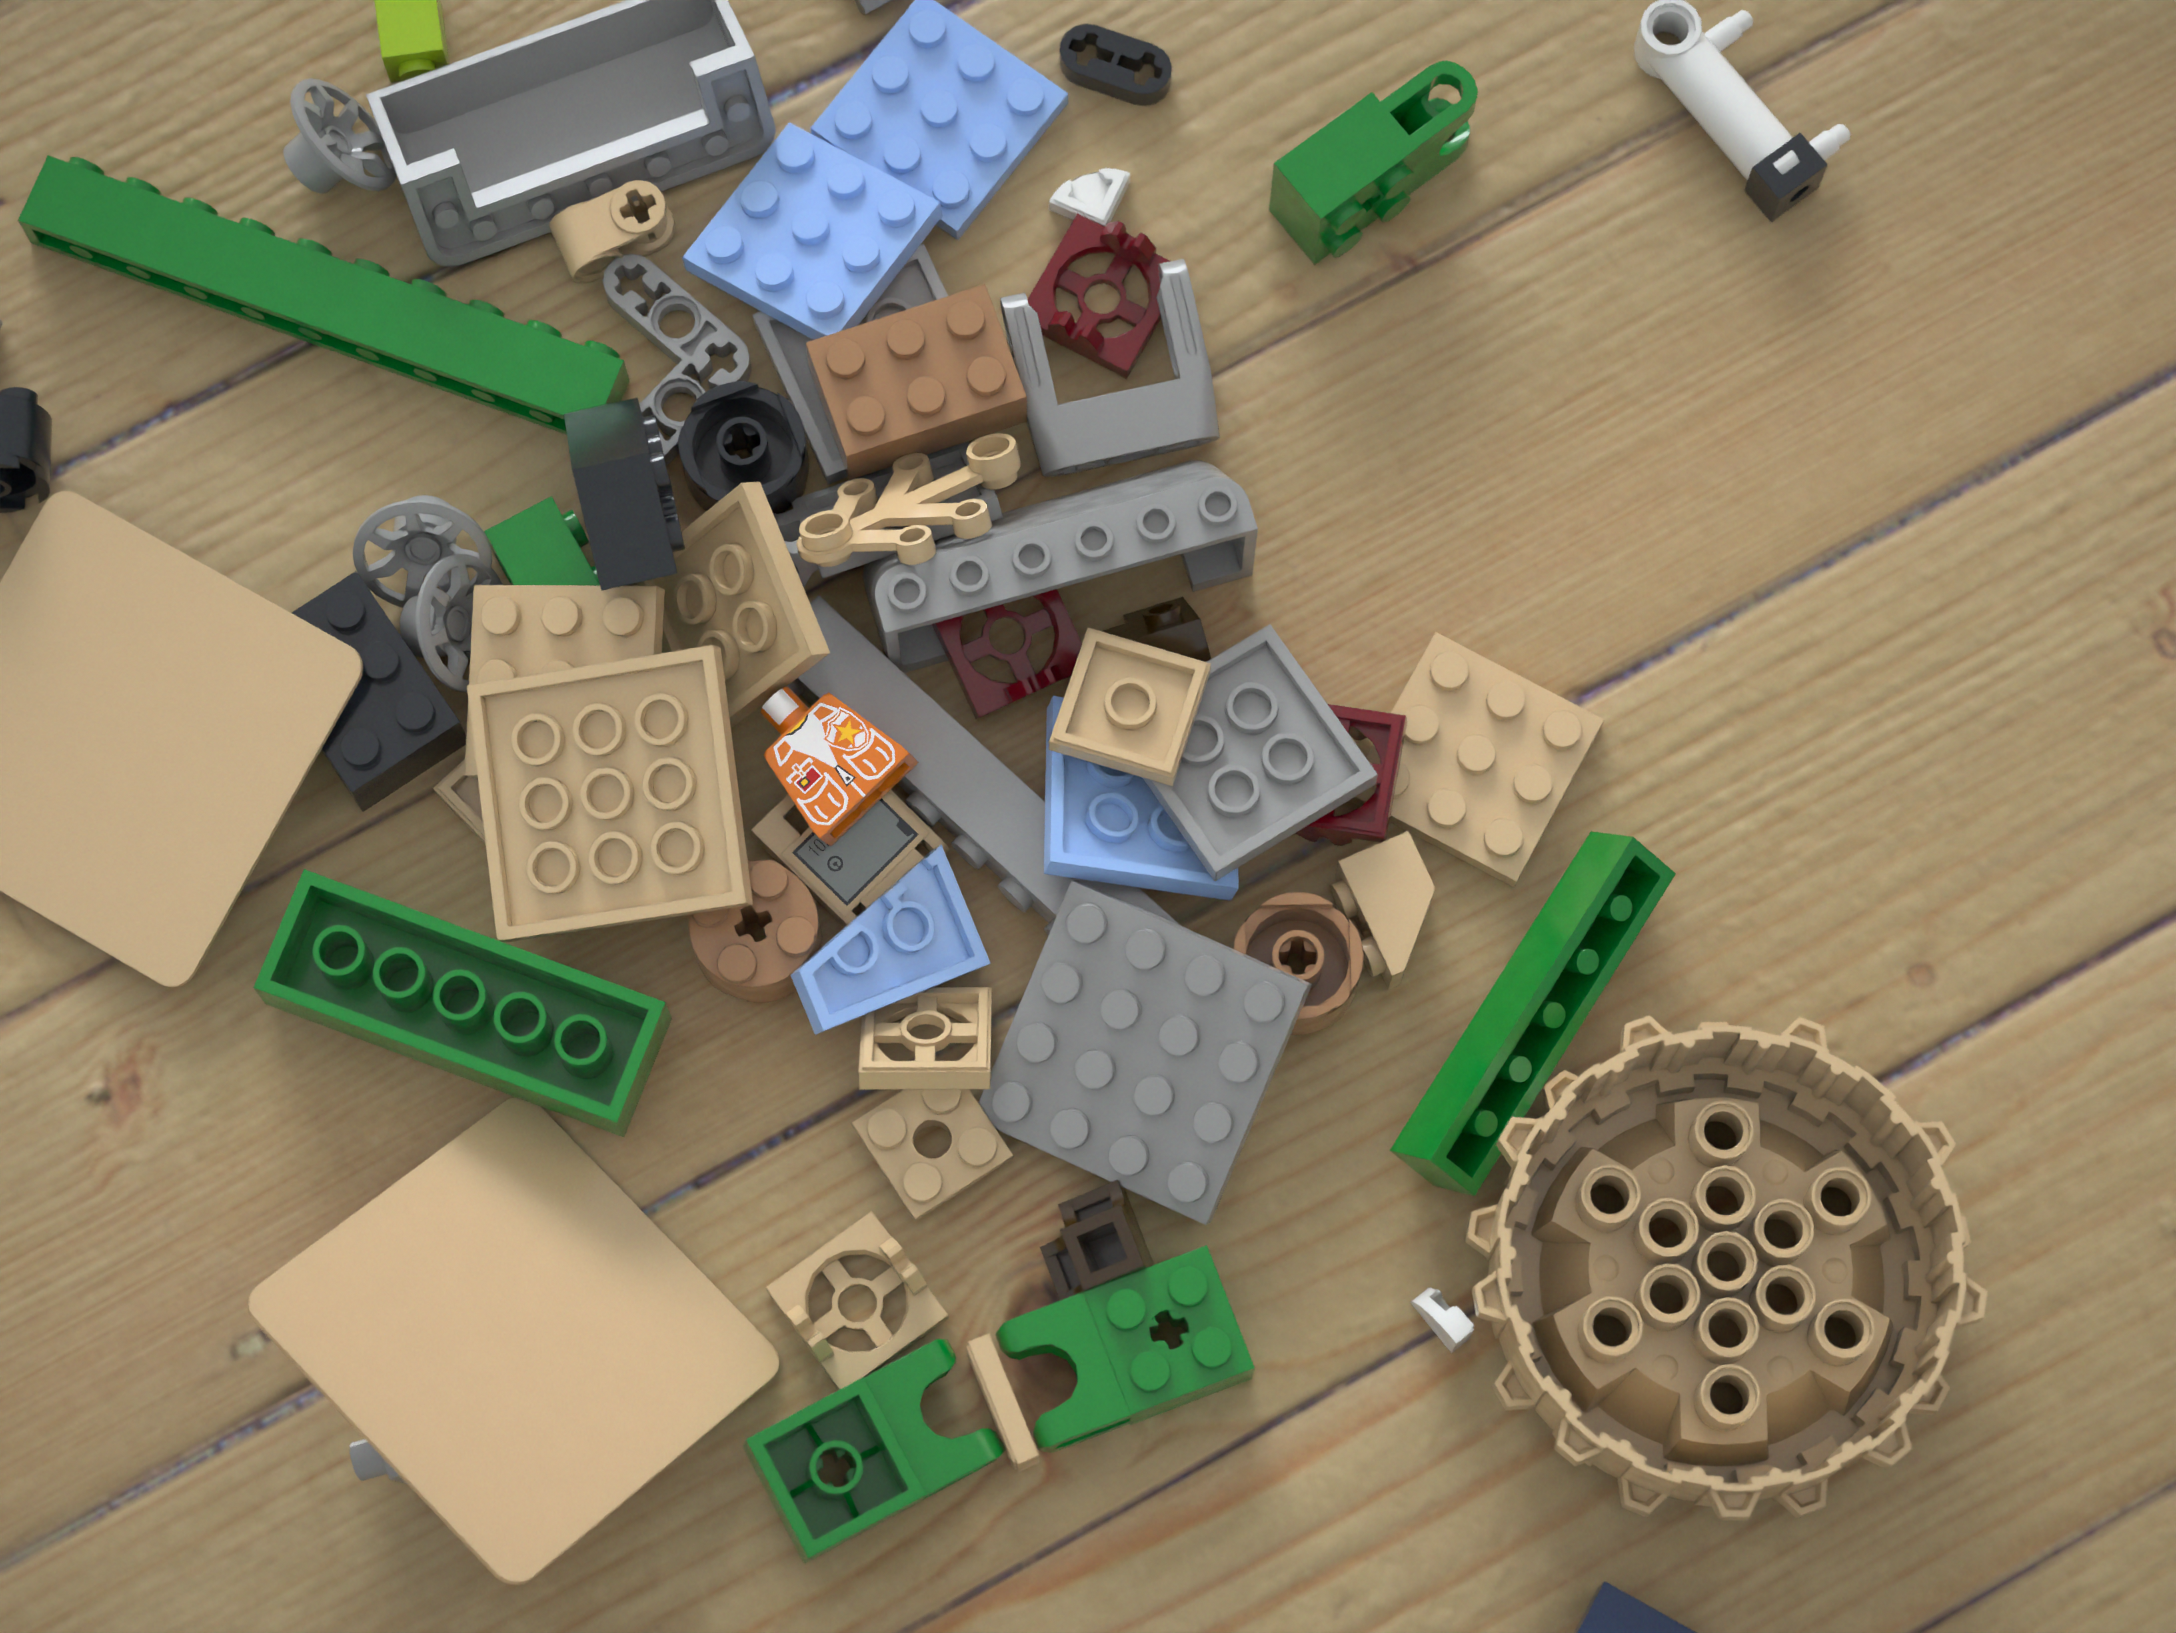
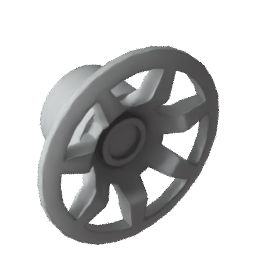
(329, 147)
(421, 537)
(441, 622)

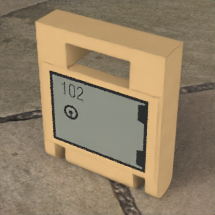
(859, 863)

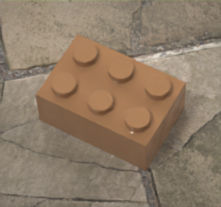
(917, 381)

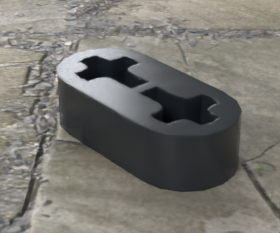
(1116, 61)

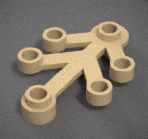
(909, 501)

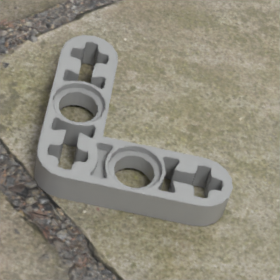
(688, 352)

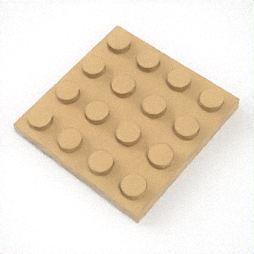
(609, 794)

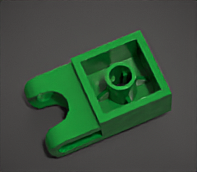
(1370, 161)
(1117, 1363)
(884, 1441)

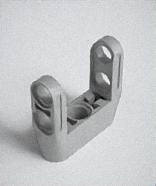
(1126, 422)

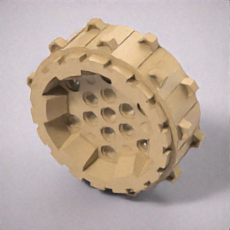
(1798, 1129)

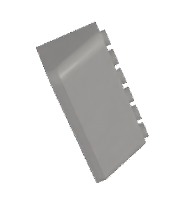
(569, 116)
(1061, 543)

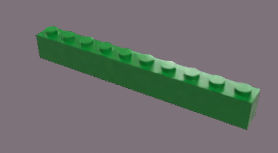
(318, 296)

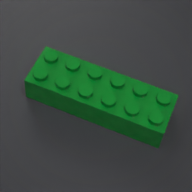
(463, 1002)

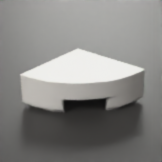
(1091, 195)
(1448, 1323)

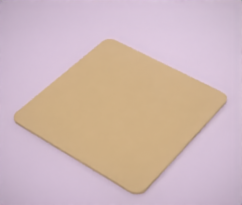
(148, 734)
(514, 1338)

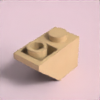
(1389, 898)

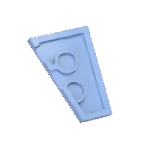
(893, 949)

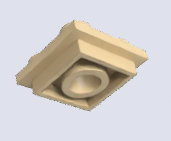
(925, 1181)

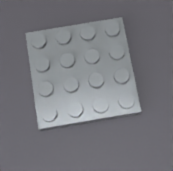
(1142, 1051)

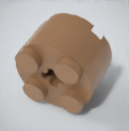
(1327, 946)
(761, 968)

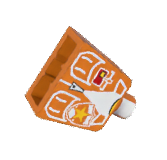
(831, 761)

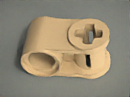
(607, 228)

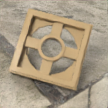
(929, 1007)
(862, 1238)

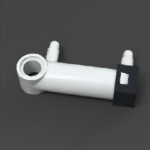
(1775, 164)

